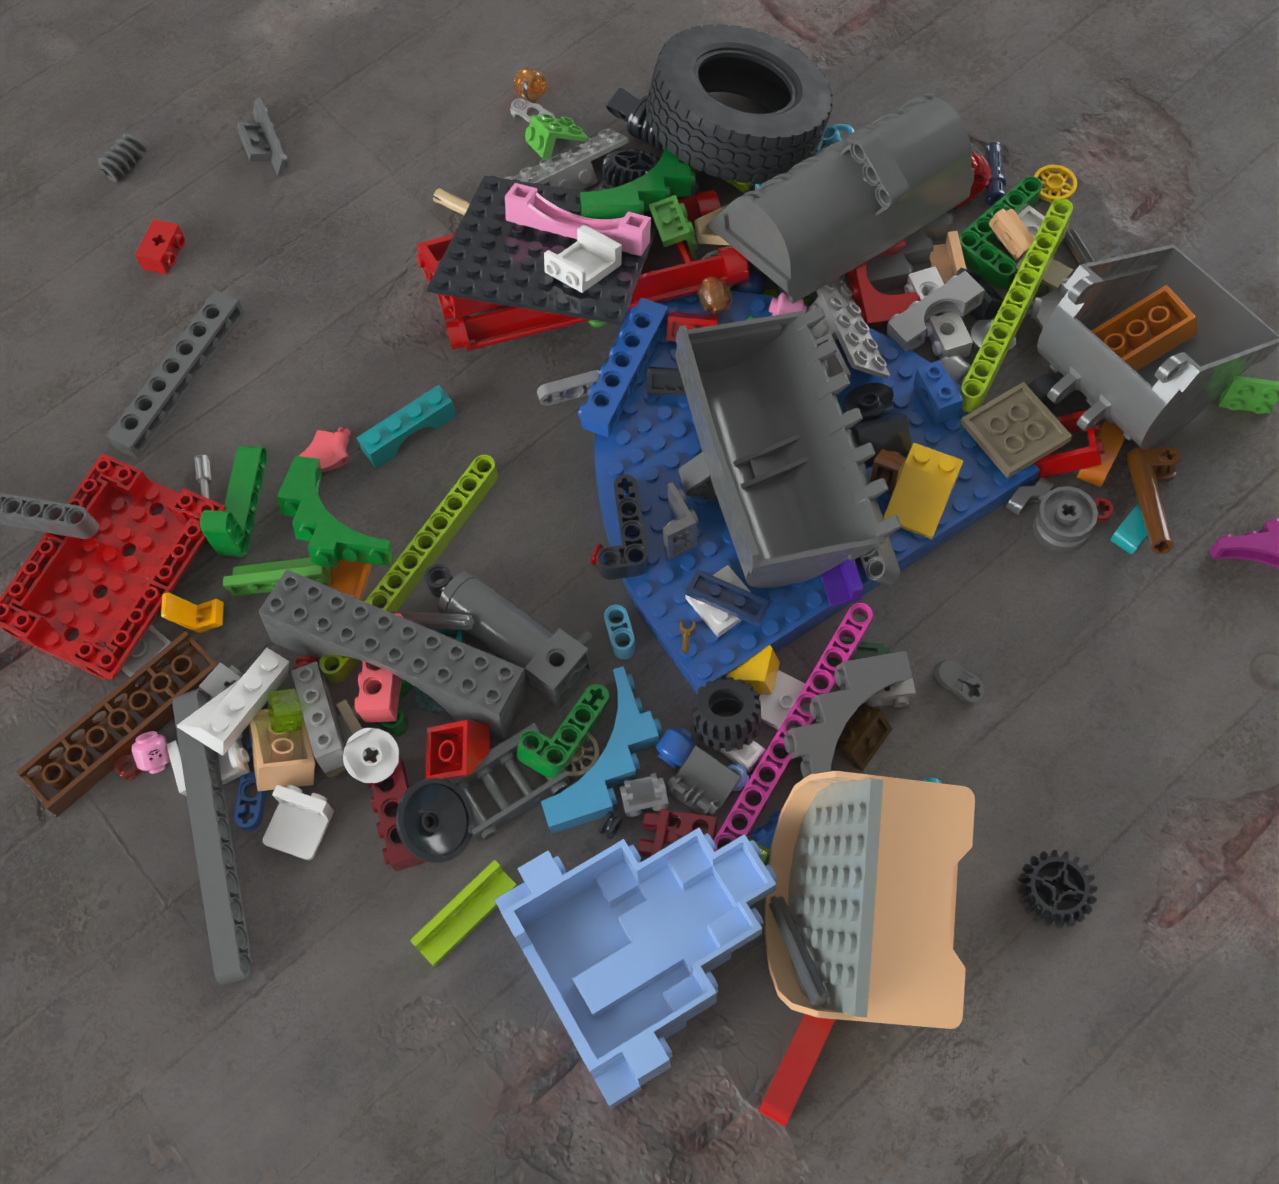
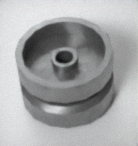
(1065, 519)

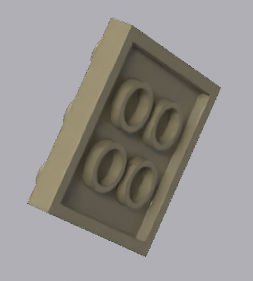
(1015, 429)

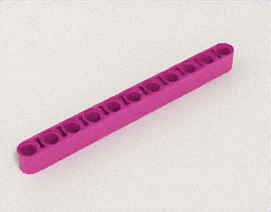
(796, 717)

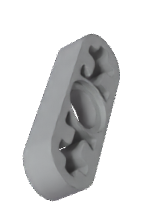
(567, 388)

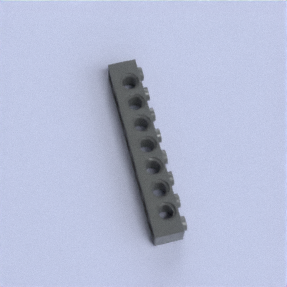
(175, 374)

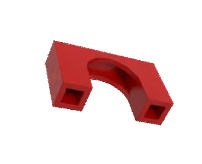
(875, 306)

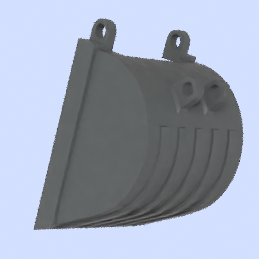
(1176, 386)

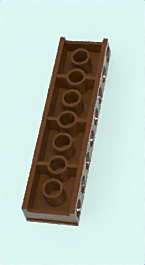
(143, 709)

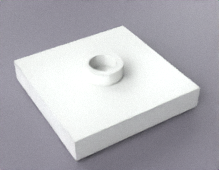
(777, 706)

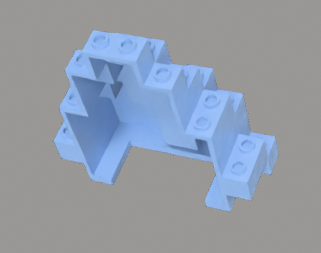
(634, 944)

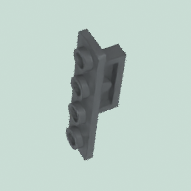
(260, 139)

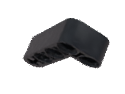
(628, 525)

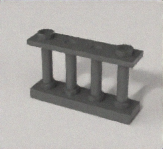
(505, 756)

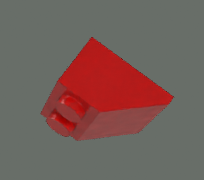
(456, 748)

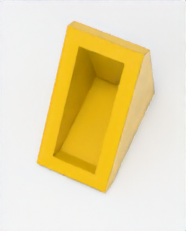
(759, 671)

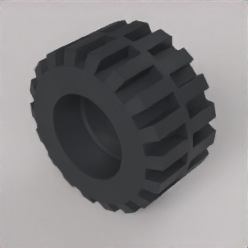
(726, 731)

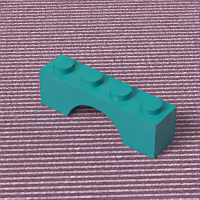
(384, 439)

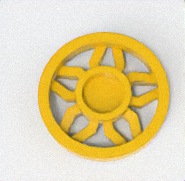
(1055, 182)

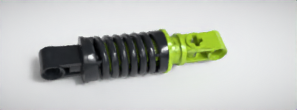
(633, 111)

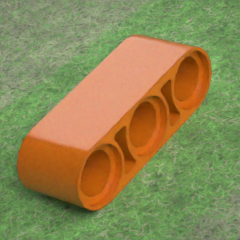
(1112, 442)

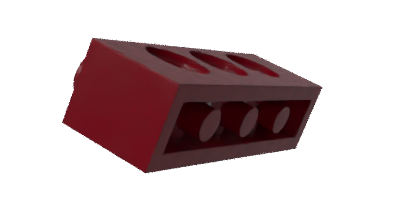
(383, 803)

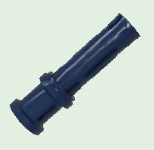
(997, 181)

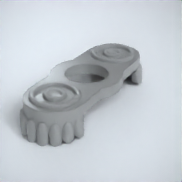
(522, 106)

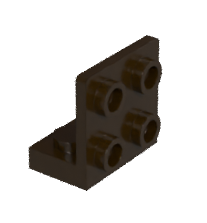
(863, 735)

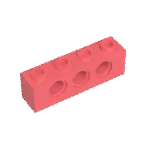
(384, 704)

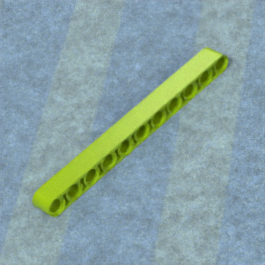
(1015, 305)
(423, 558)

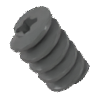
(120, 156)

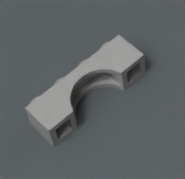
(957, 296)

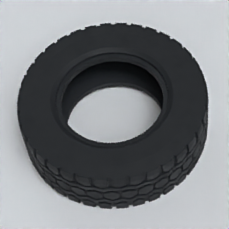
(725, 139)

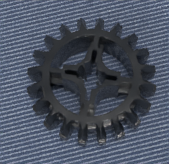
(626, 166)
(1080, 893)

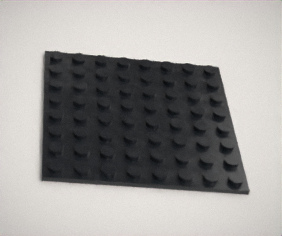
(506, 265)

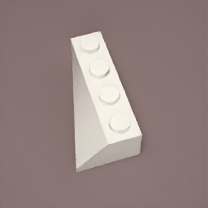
(231, 711)

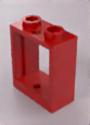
(1074, 459)

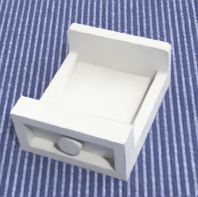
(585, 260)
(232, 763)

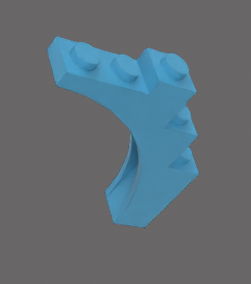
(589, 796)

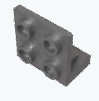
(682, 532)

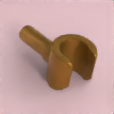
(687, 633)

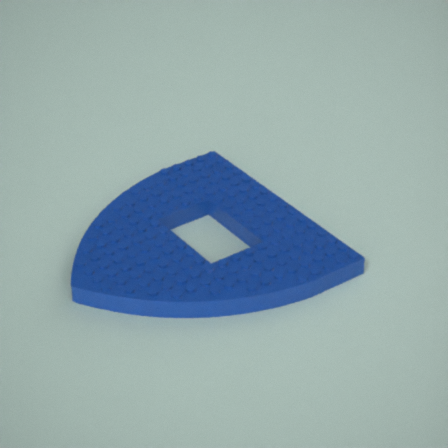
(660, 437)

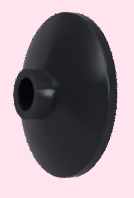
(870, 399)

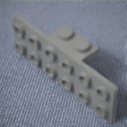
(573, 165)
(847, 325)

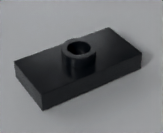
(664, 381)

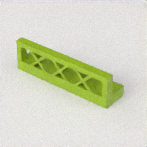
(463, 914)

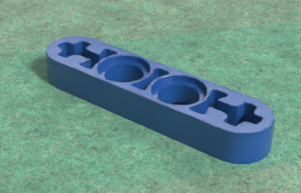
(242, 809)

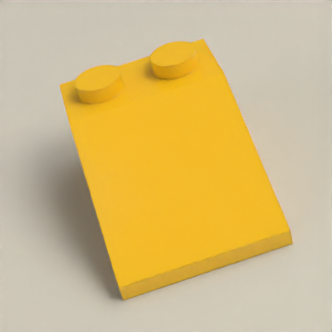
(923, 489)

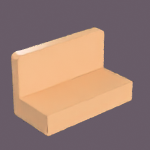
(1012, 232)
(948, 257)

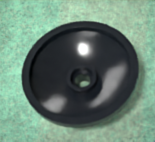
(448, 817)

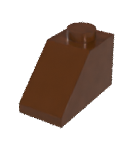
(889, 467)

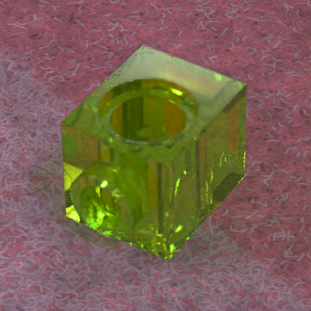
(284, 711)

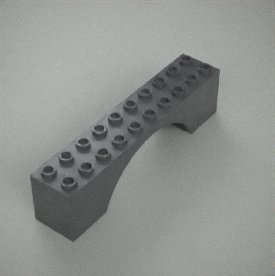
(457, 676)

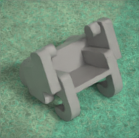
(643, 794)

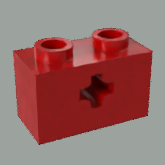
(160, 246)

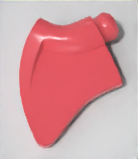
(329, 449)

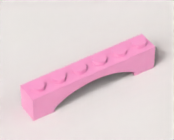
(530, 209)

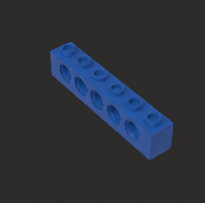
(604, 419)

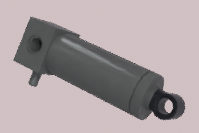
(549, 659)

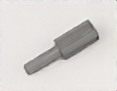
(203, 473)

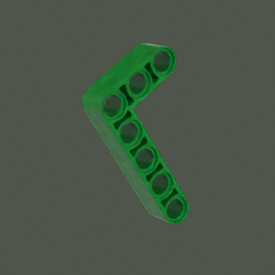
(978, 237)
(231, 529)

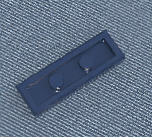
(728, 597)

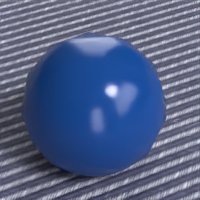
(754, 285)

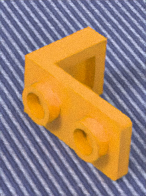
(192, 616)

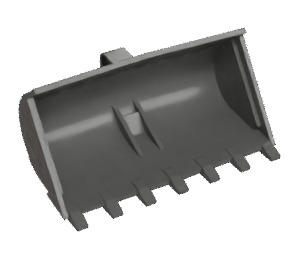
(853, 197)
(778, 448)

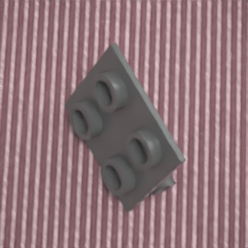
(703, 783)

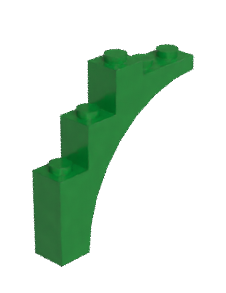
(665, 180)
(312, 522)

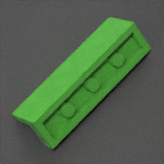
(265, 576)

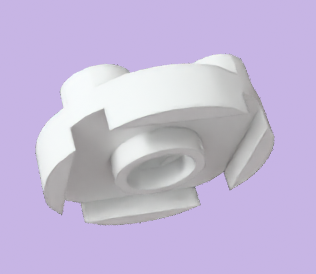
(366, 770)

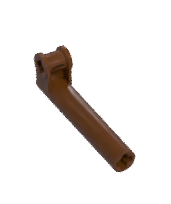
(1145, 470)

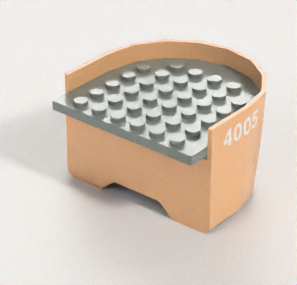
(873, 896)

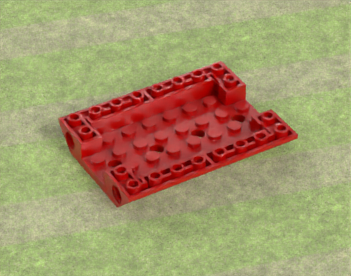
(63, 574)

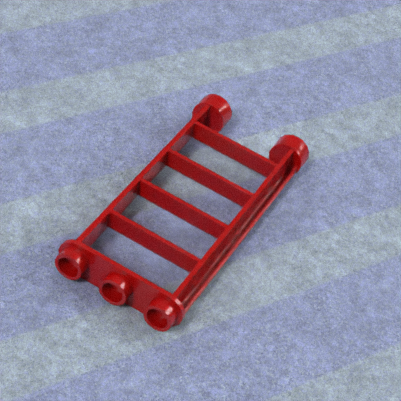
(654, 286)

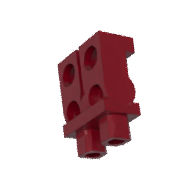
(672, 827)

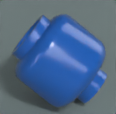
(675, 747)

